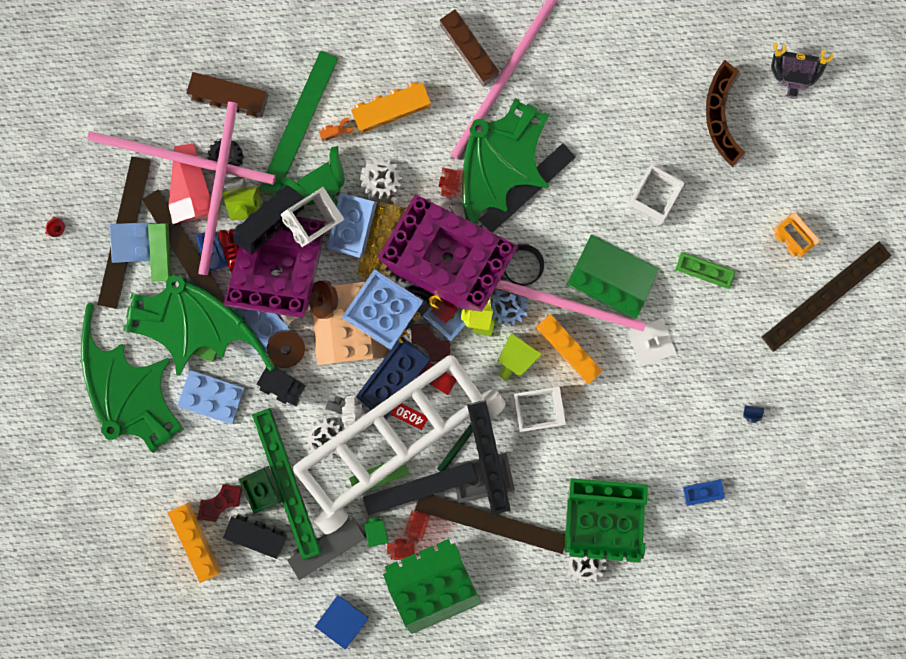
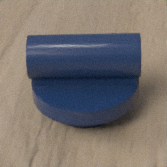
(753, 414)

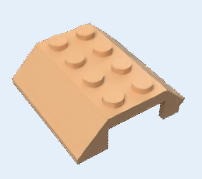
(340, 341)

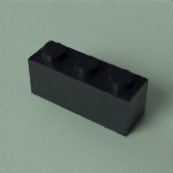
(255, 535)

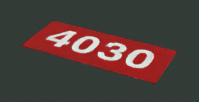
(409, 416)

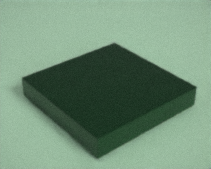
(261, 489)

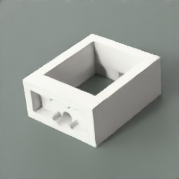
(326, 207)
(646, 211)
(558, 408)

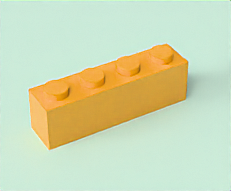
(391, 107)
(568, 349)
(194, 542)

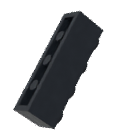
(266, 221)

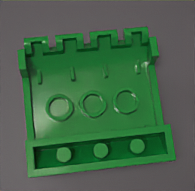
(605, 520)
(430, 586)

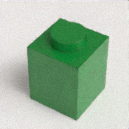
(376, 531)

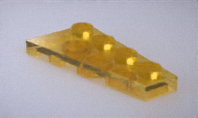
(383, 224)

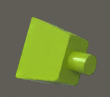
(242, 202)
(516, 357)

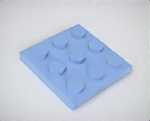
(382, 309)

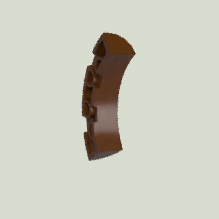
(715, 114)

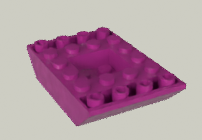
(428, 234)
(288, 293)

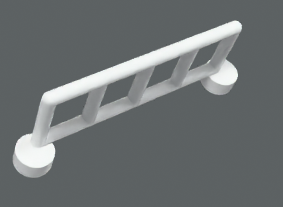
(332, 513)

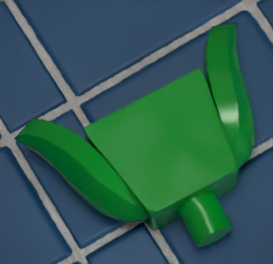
(327, 176)

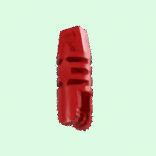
(230, 248)

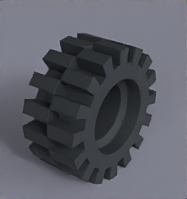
(235, 148)

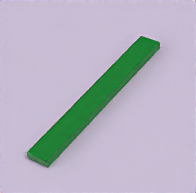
(300, 120)
(287, 484)

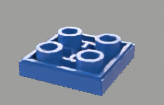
(341, 622)

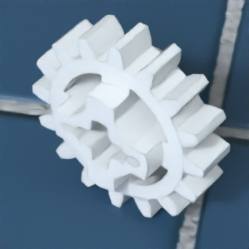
(378, 171)
(351, 411)
(324, 430)
(578, 573)

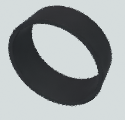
(536, 252)

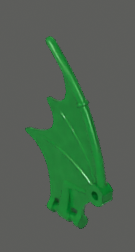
(500, 159)
(189, 319)
(125, 394)

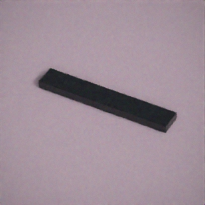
(522, 193)
(488, 457)
(420, 488)

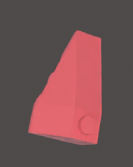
(188, 190)

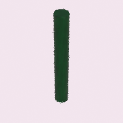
(456, 448)

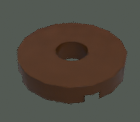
(324, 309)
(295, 353)

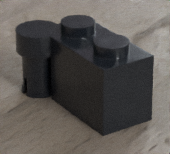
(282, 385)

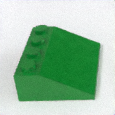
(612, 277)

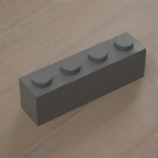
(331, 546)

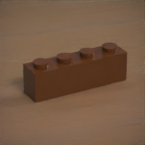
(469, 47)
(220, 92)

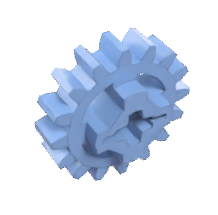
(502, 316)

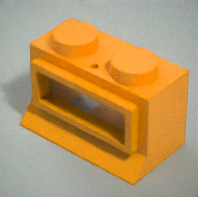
(795, 235)

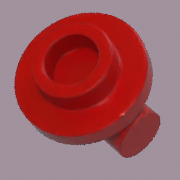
(55, 227)

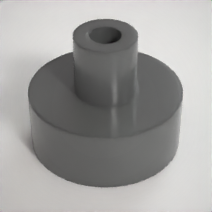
(336, 405)

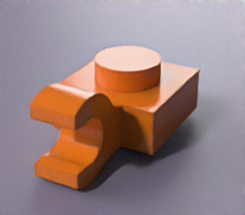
(330, 131)

